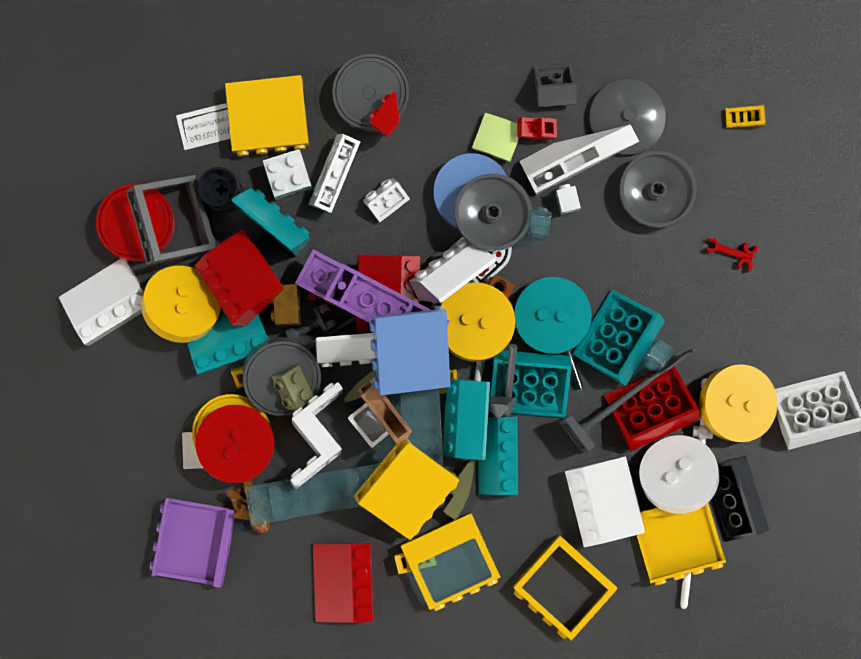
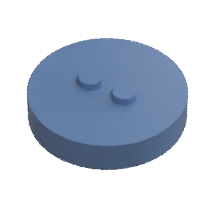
(455, 176)

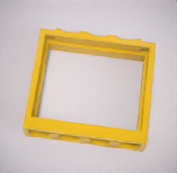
(549, 618)

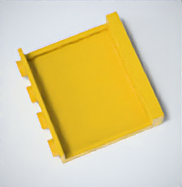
(267, 115)
(406, 489)
(679, 543)

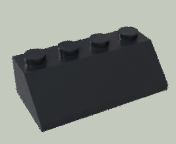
(738, 501)

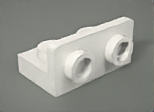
(386, 199)

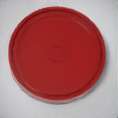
(118, 229)
(235, 443)

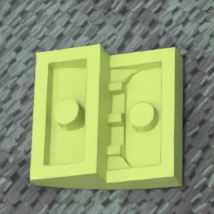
(496, 137)

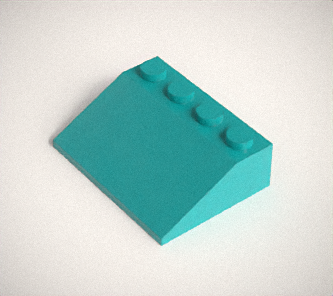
(272, 221)
(619, 337)
(226, 343)
(538, 383)

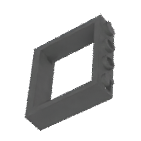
(145, 228)

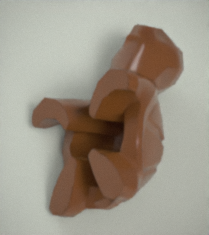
(241, 507)

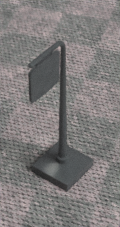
(579, 432)

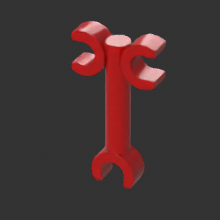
(746, 256)

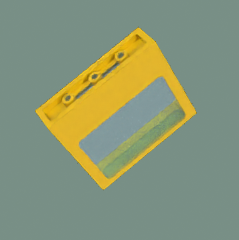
(450, 562)

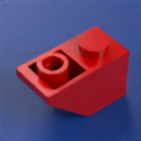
(387, 117)

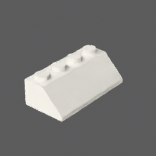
(450, 272)

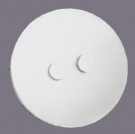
(679, 474)

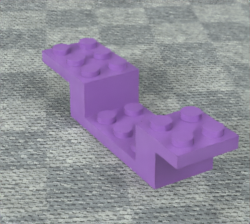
(352, 289)

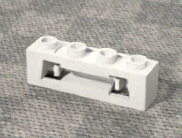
(334, 173)

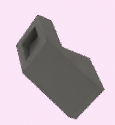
(501, 405)

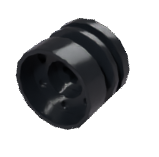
(215, 181)

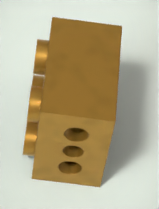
(287, 307)

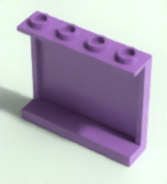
(193, 541)

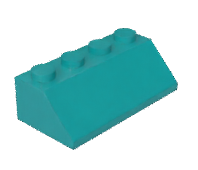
(466, 419)
(500, 468)

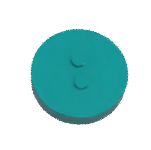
(552, 315)

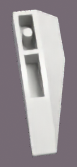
(574, 155)

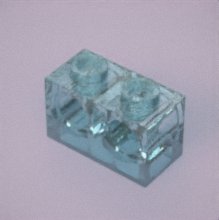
(539, 223)
(657, 355)

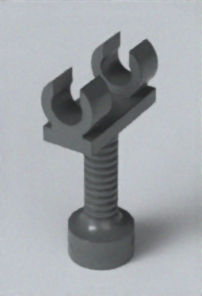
(322, 310)

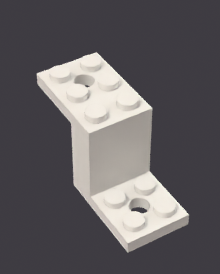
(315, 434)

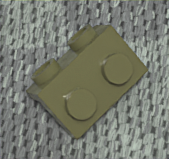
(293, 388)

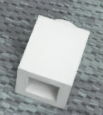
(567, 199)

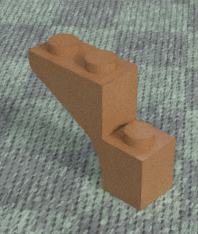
(385, 412)

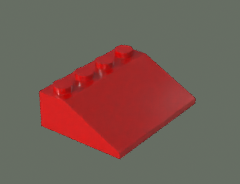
(390, 271)
(239, 278)
(654, 410)
(343, 582)

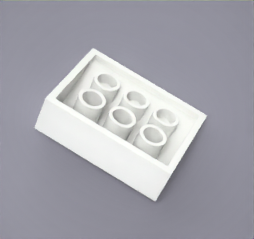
(104, 302)
(344, 349)
(817, 410)
(604, 501)

